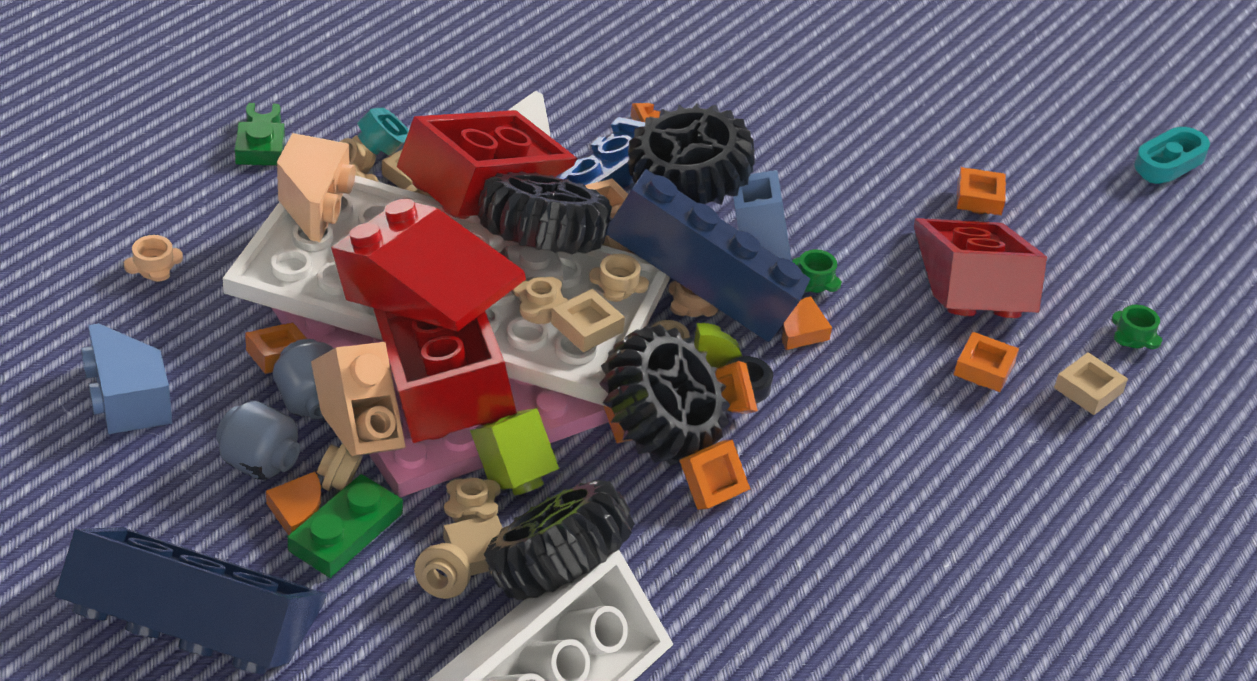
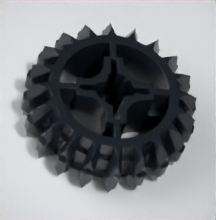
(695, 149)
(544, 212)
(664, 394)
(559, 540)

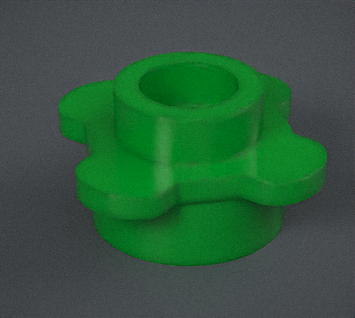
(821, 270)
(1137, 327)

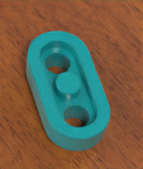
(382, 131)
(1171, 154)

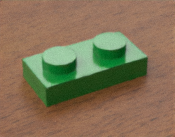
(345, 525)

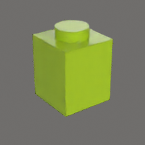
(515, 451)

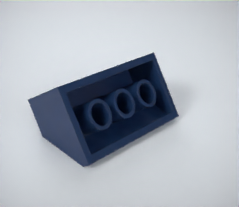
(708, 255)
(187, 596)

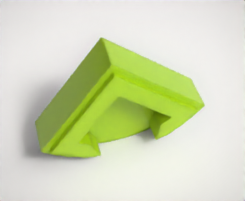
(718, 344)

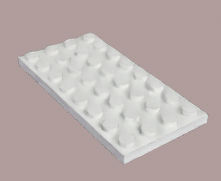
(301, 278)

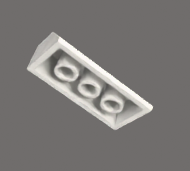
(577, 633)

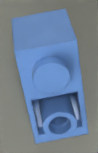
(762, 212)
(129, 383)

